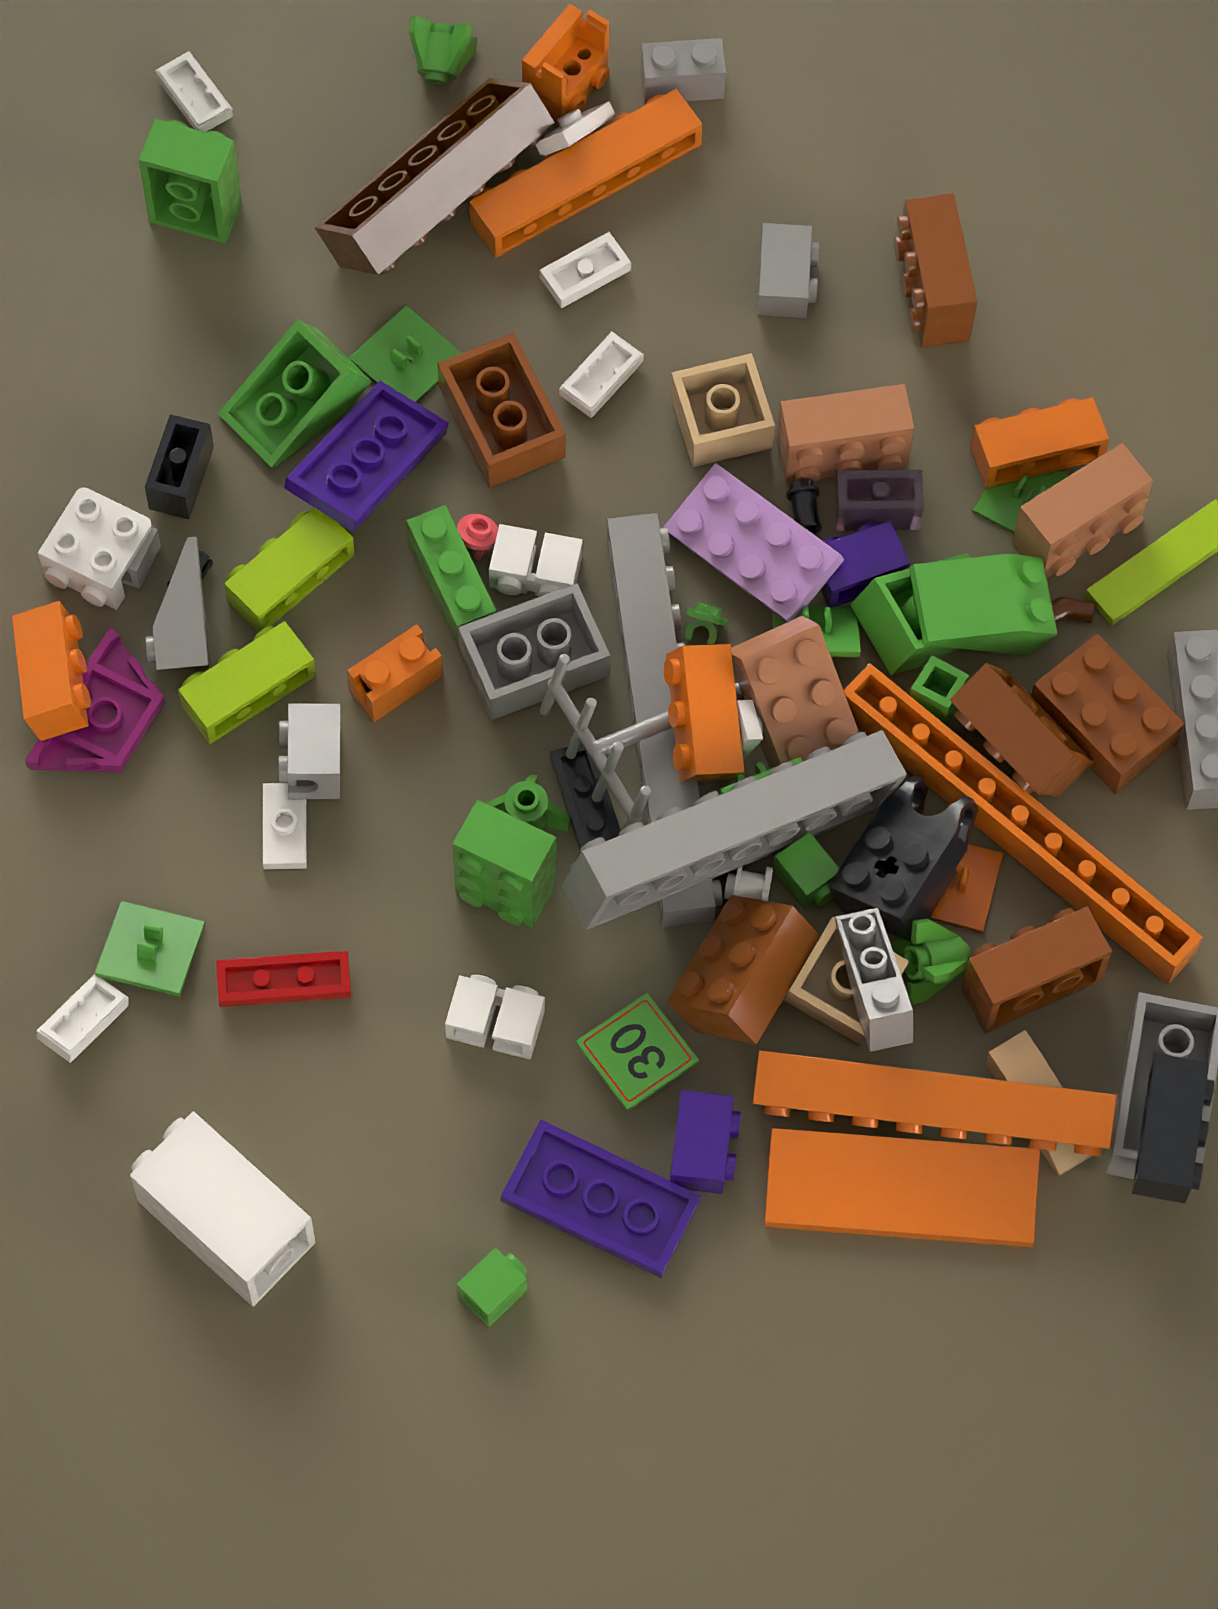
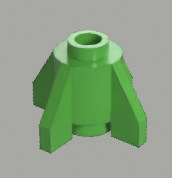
(441, 49)
(530, 804)
(933, 958)

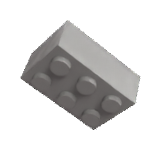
(519, 648)

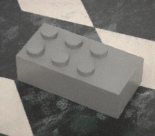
(1163, 1028)

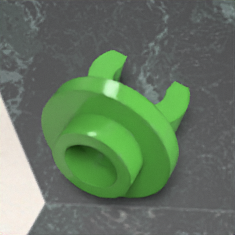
(706, 616)

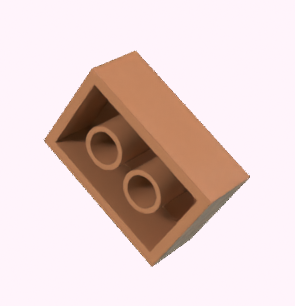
(845, 433)
(1083, 511)
(793, 691)

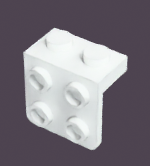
(93, 547)

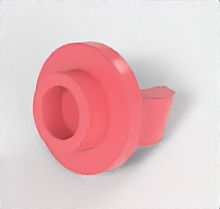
(478, 533)

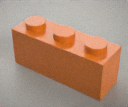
(1038, 441)
(51, 670)
(704, 713)

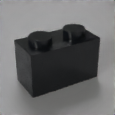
(179, 466)

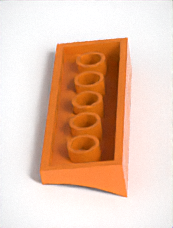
(902, 1187)

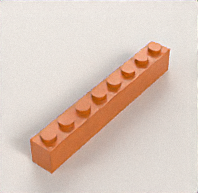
(935, 1100)

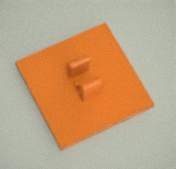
(971, 891)

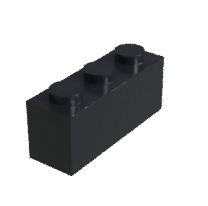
(1172, 1129)

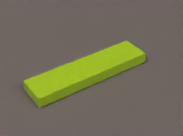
(1157, 566)

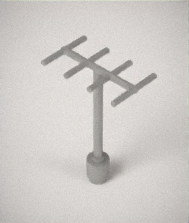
(610, 744)

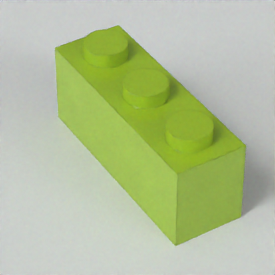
(288, 568)
(246, 681)

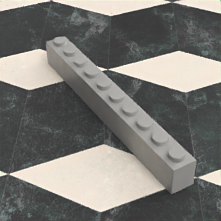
(647, 635)

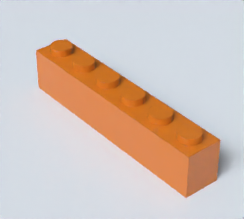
(585, 172)

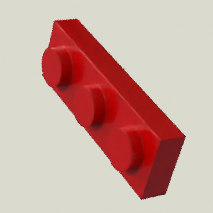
(283, 978)

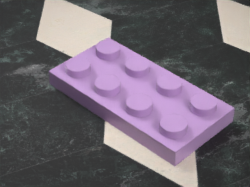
(753, 543)

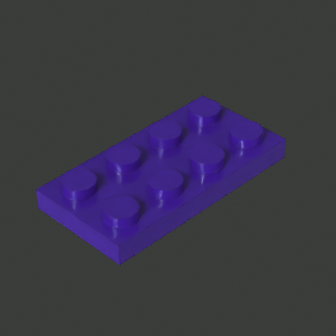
(366, 456)
(600, 1198)

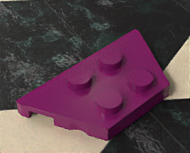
(118, 719)

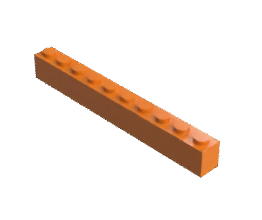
(1024, 826)

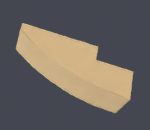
(1022, 1062)

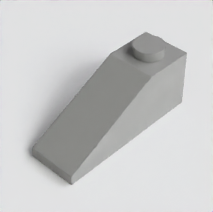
(180, 624)

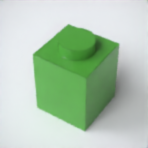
(936, 686)
(806, 871)
(493, 1285)

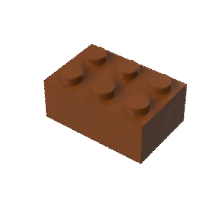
(936, 270)
(501, 410)
(1108, 712)
(1020, 732)
(1035, 968)
(743, 969)

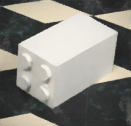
(222, 1207)

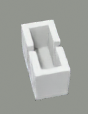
(515, 556)
(474, 1009)

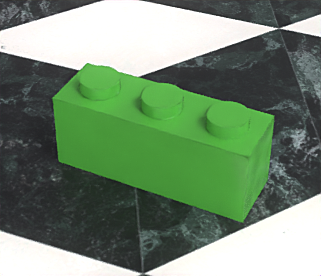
(448, 569)

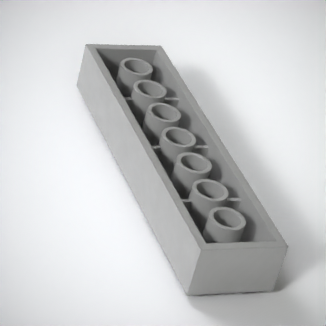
(731, 828)

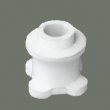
(749, 884)

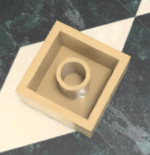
(722, 410)
(825, 988)

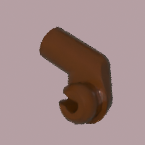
(1072, 609)

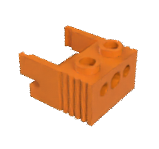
(569, 61)

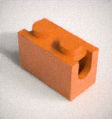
(394, 673)

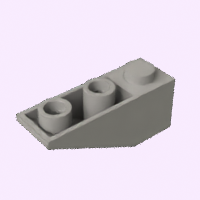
(875, 980)

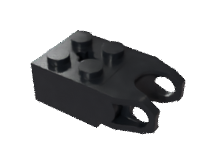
(904, 859)

